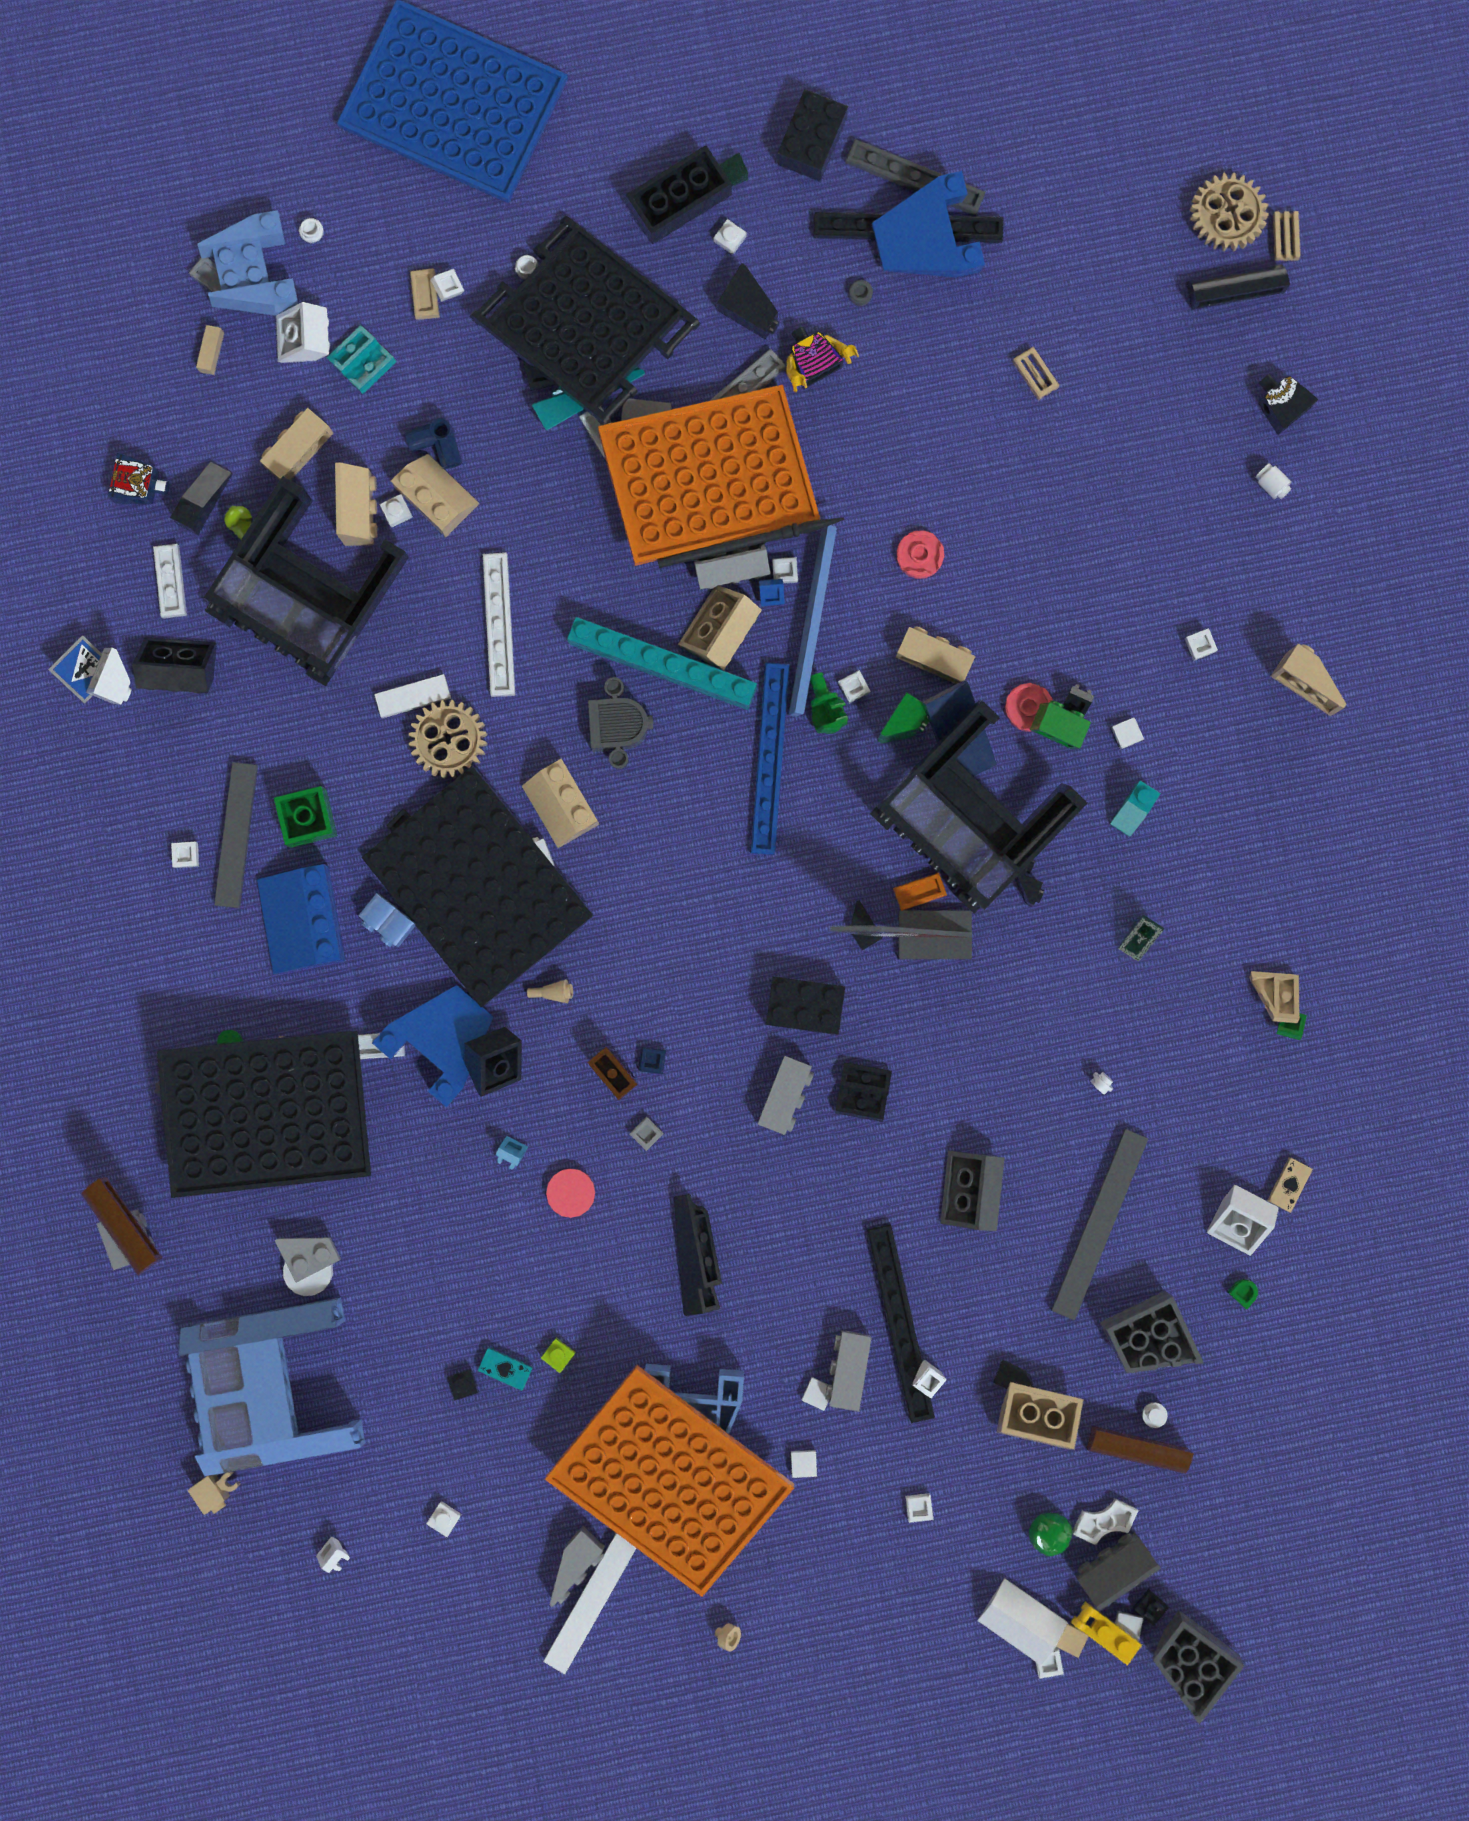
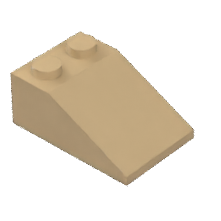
(1307, 677)

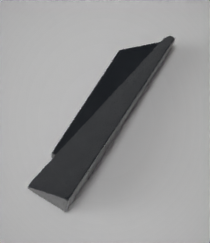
(696, 1257)

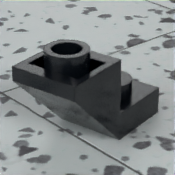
(1029, 887)

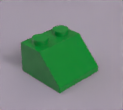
(905, 721)

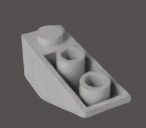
(578, 1555)

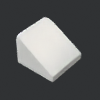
(928, 1379)

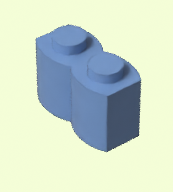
(387, 920)

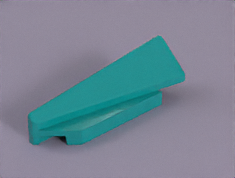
(561, 407)

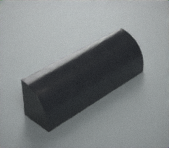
(1238, 286)

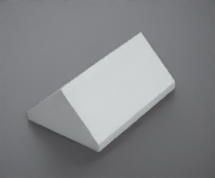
(1023, 1621)

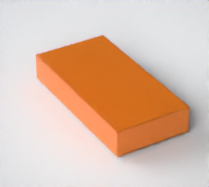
(919, 891)

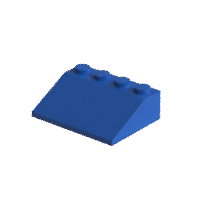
(301, 919)

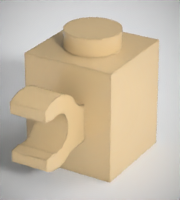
(212, 1492)

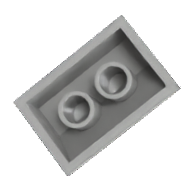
(732, 566)

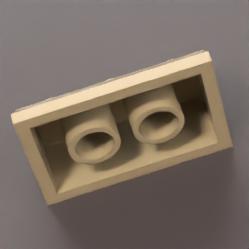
(434, 494)
(355, 505)
(720, 626)
(560, 803)
(1040, 1416)

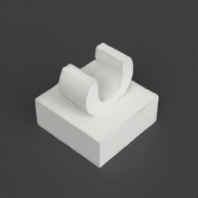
(331, 1554)

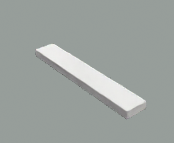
(499, 624)
(590, 1604)

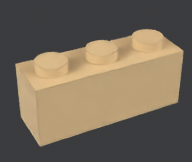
(296, 445)
(935, 655)

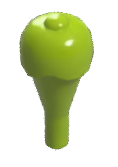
(238, 520)

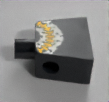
(1284, 401)

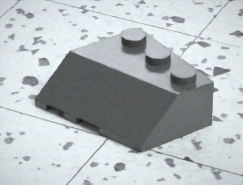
(1151, 1336)
(1196, 1664)

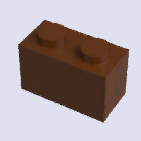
(612, 1073)

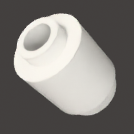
(1273, 481)

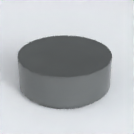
(860, 293)

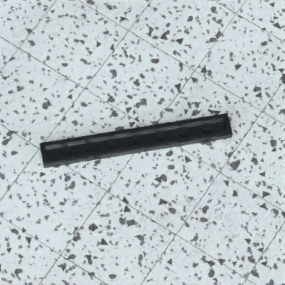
(859, 226)
(899, 1320)

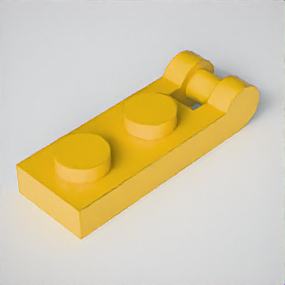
(1107, 1633)

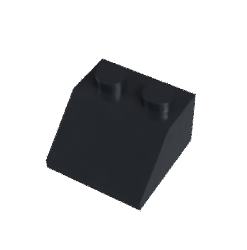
(494, 1060)

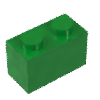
(1060, 725)

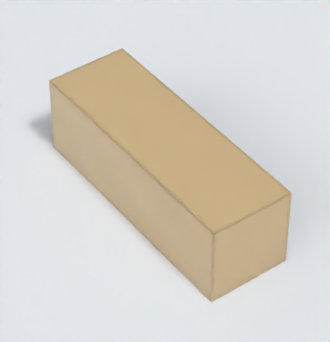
(210, 350)

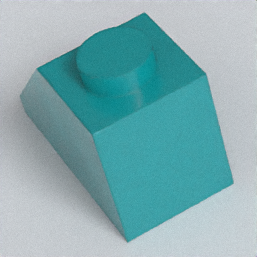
(1135, 808)

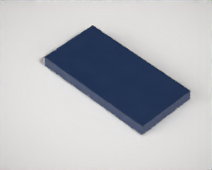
(945, 711)

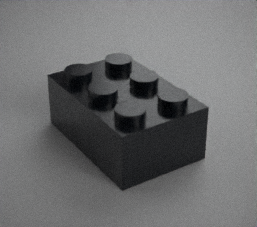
(812, 135)
(805, 1005)

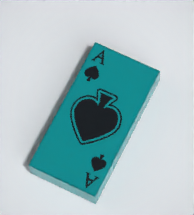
(505, 1368)

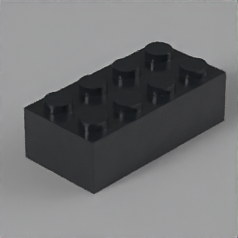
(679, 194)

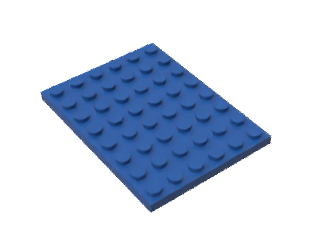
(452, 101)

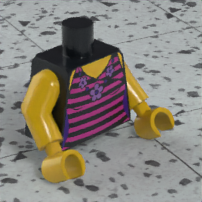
(815, 357)

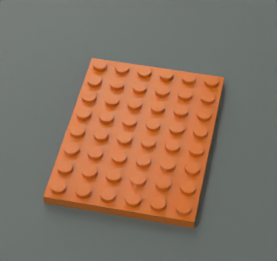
(708, 473)
(669, 1481)

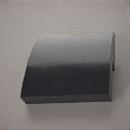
(863, 1092)

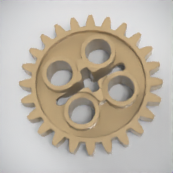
(1248, 205)
(440, 719)

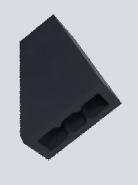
(748, 304)

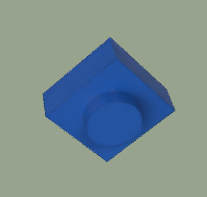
(771, 592)

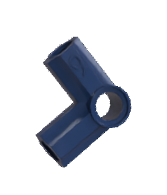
(446, 445)

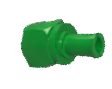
(827, 707)

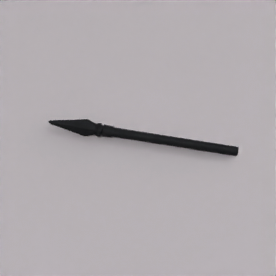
(784, 532)

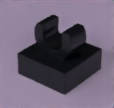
(1078, 700)
(1151, 1607)

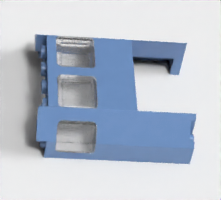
(247, 1392)

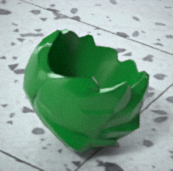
(1050, 1534)

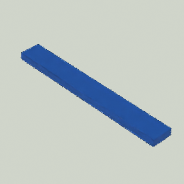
(770, 759)

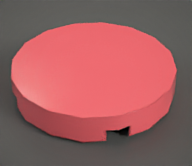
(920, 554)
(1024, 703)
(570, 1192)

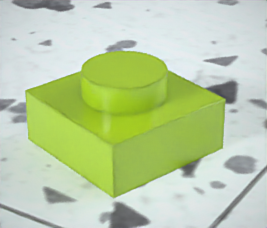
(558, 1355)

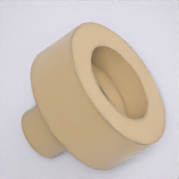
(728, 1636)

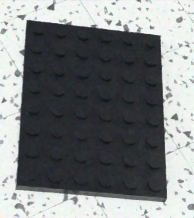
(477, 886)
(263, 1113)

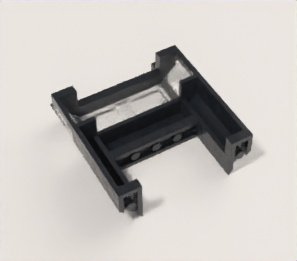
(289, 597)
(964, 824)

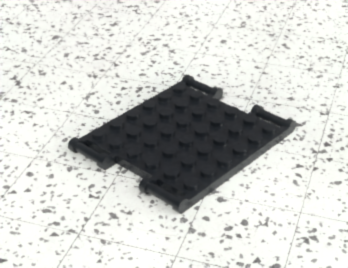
(585, 319)

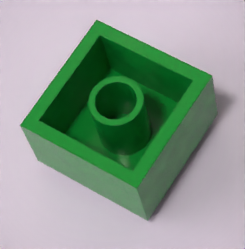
(305, 816)

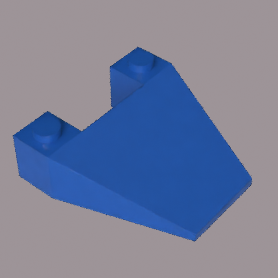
(919, 233)
(439, 1033)

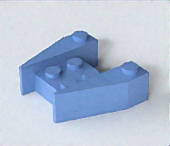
(243, 267)
(719, 1409)

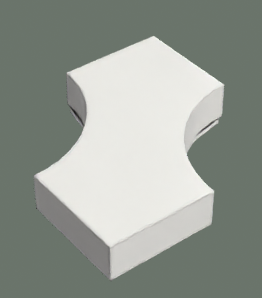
(1115, 1517)

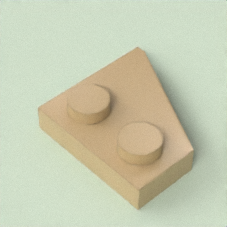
(1279, 994)

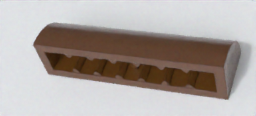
(121, 1225)
(1139, 1450)

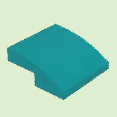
(361, 359)

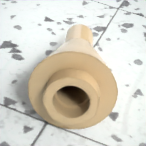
(558, 991)

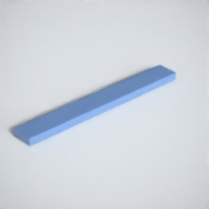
(812, 621)

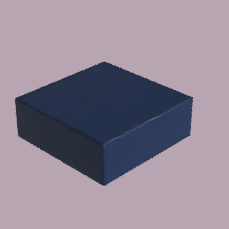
(652, 1060)

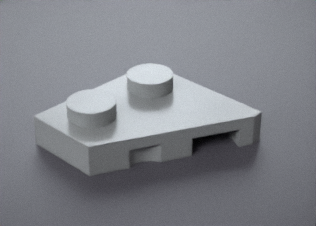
(307, 1255)

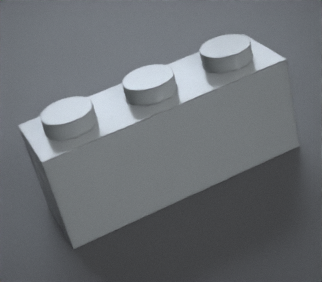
(785, 1095)
(848, 1370)

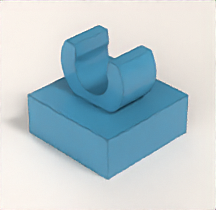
(511, 1151)

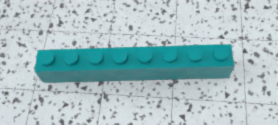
(662, 663)

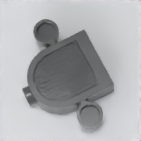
(617, 723)

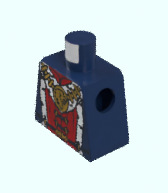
(135, 482)

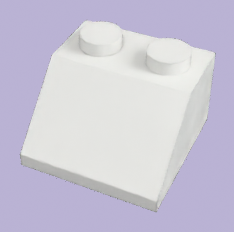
(302, 333)
(110, 678)
(1243, 1220)

